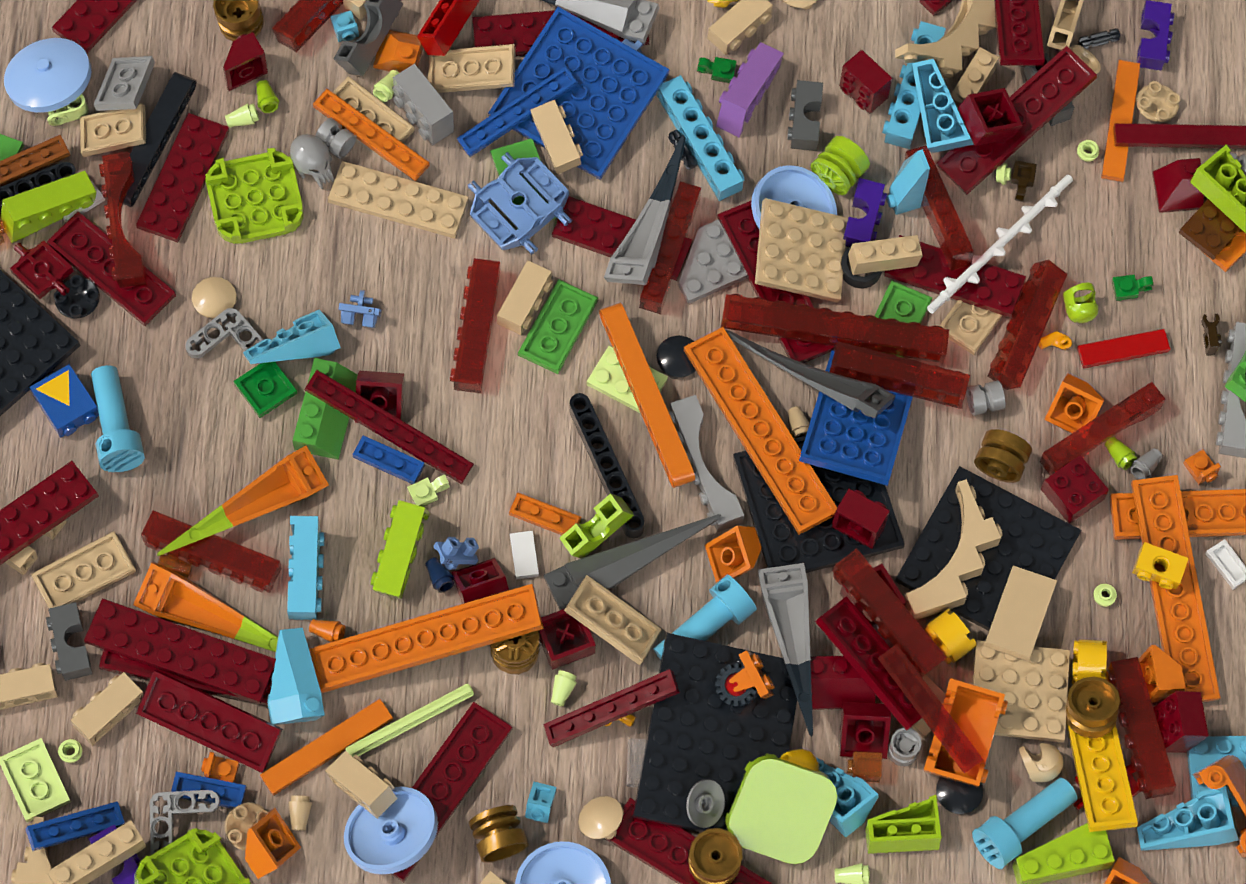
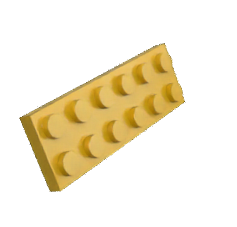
(1103, 781)

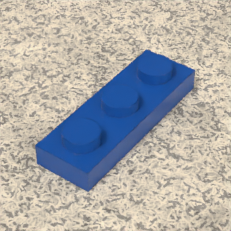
(388, 460)
(230, 793)

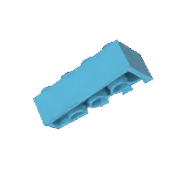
(304, 568)

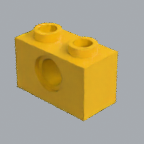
(1173, 564)

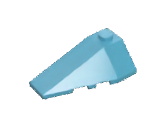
(909, 184)
(308, 338)
(294, 686)
(853, 801)
(1197, 823)

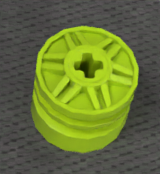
(840, 164)

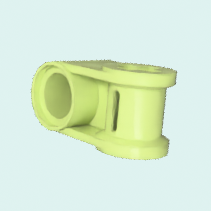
(68, 112)

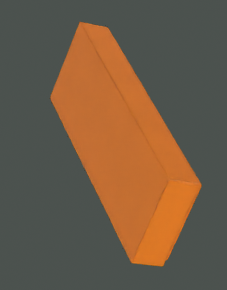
(543, 514)

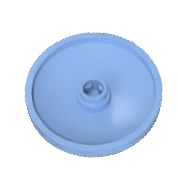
(47, 75)
(795, 187)
(395, 837)
(563, 865)

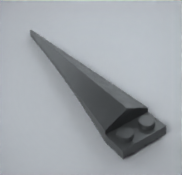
(850, 392)
(618, 563)

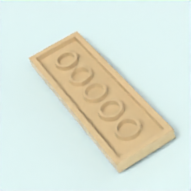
(398, 199)

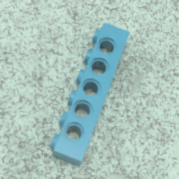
(898, 133)
(721, 184)

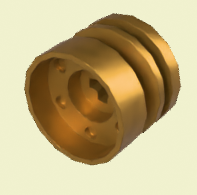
(238, 17)
(516, 657)
(498, 833)

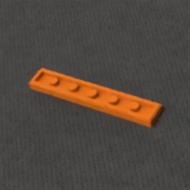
(1121, 112)
(371, 134)
(326, 747)

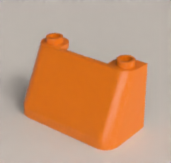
(977, 715)
(1232, 773)

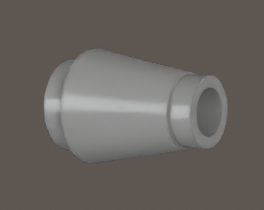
(1146, 464)

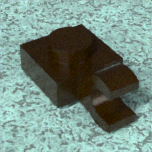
(1023, 176)
(1211, 339)

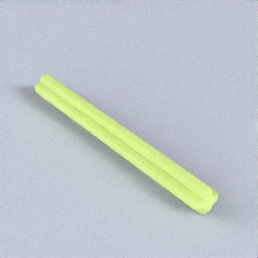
(410, 721)

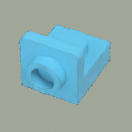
(344, 26)
(540, 802)

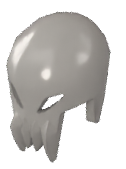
(311, 154)

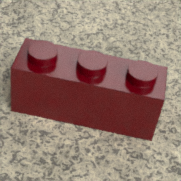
(836, 681)

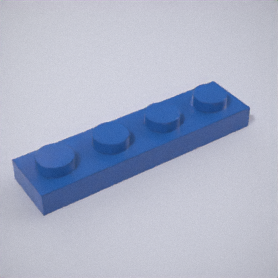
(74, 826)

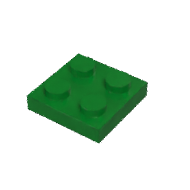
(265, 387)

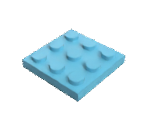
(1211, 750)

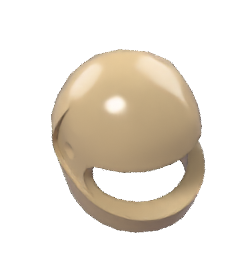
(1044, 765)

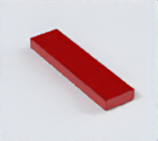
(1123, 348)

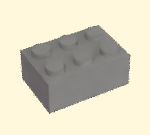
(422, 105)

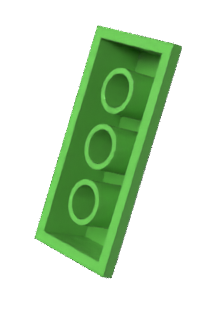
(320, 424)

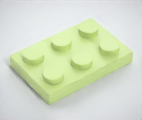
(611, 381)
(34, 780)

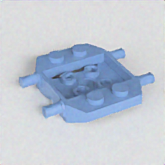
(527, 217)

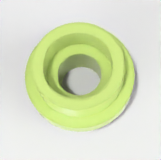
(1088, 145)
(1003, 174)
(1104, 601)
(67, 744)

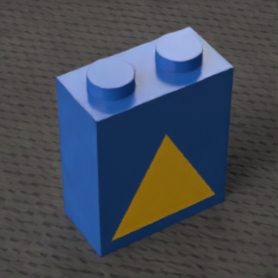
(65, 401)

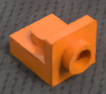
(1202, 467)
(220, 768)

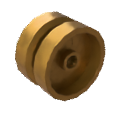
(1003, 455)
(1092, 707)
(719, 844)

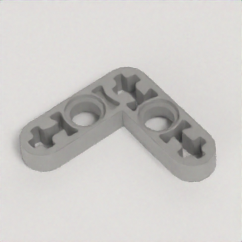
(231, 329)
(173, 808)

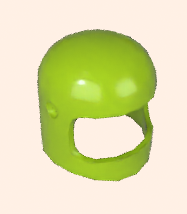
(1082, 308)

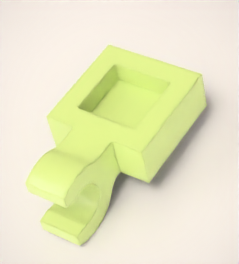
(425, 492)

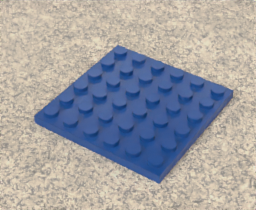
(611, 90)

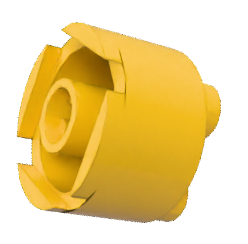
(950, 636)
(1089, 659)

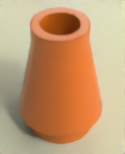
(327, 630)

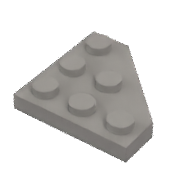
(710, 264)

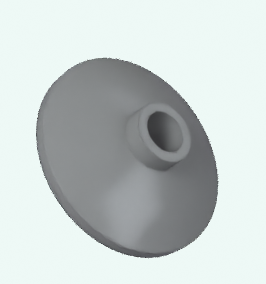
(705, 803)

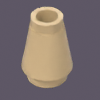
(798, 422)
(299, 812)

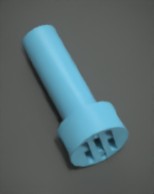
(118, 447)
(728, 604)
(1001, 839)

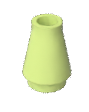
(383, 88)
(242, 116)
(562, 688)
(853, 874)

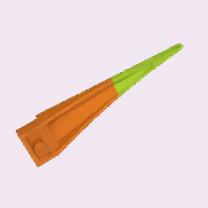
(283, 484)
(180, 600)

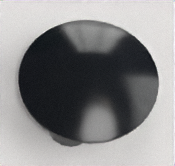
(80, 300)
(672, 357)
(958, 796)

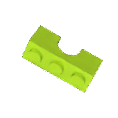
(609, 517)

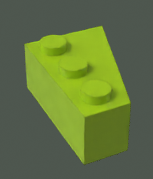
(906, 829)

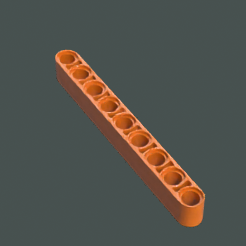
(647, 395)

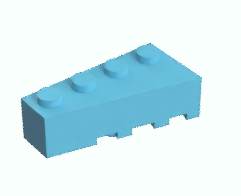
(939, 113)

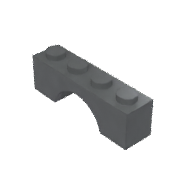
(357, 55)

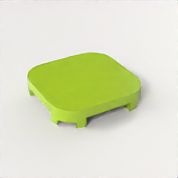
(254, 197)
(781, 809)
(190, 860)

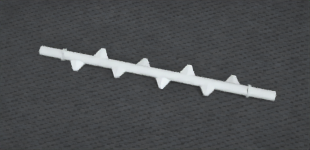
(997, 249)

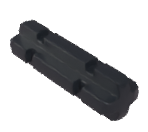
(1099, 38)
(689, 161)

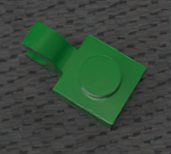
(721, 68)
(1128, 287)

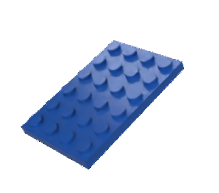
(852, 441)

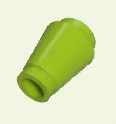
(266, 97)
(1120, 453)

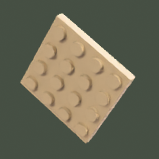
(800, 250)
(1033, 690)

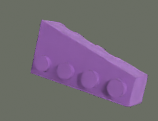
(748, 88)

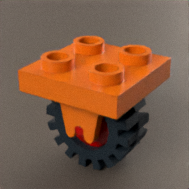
(740, 682)

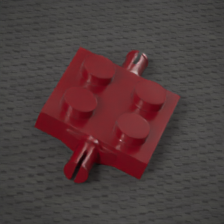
(41, 269)

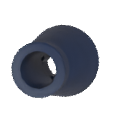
(440, 577)

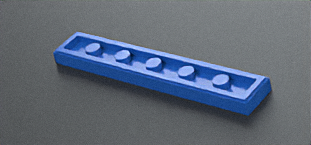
(517, 111)

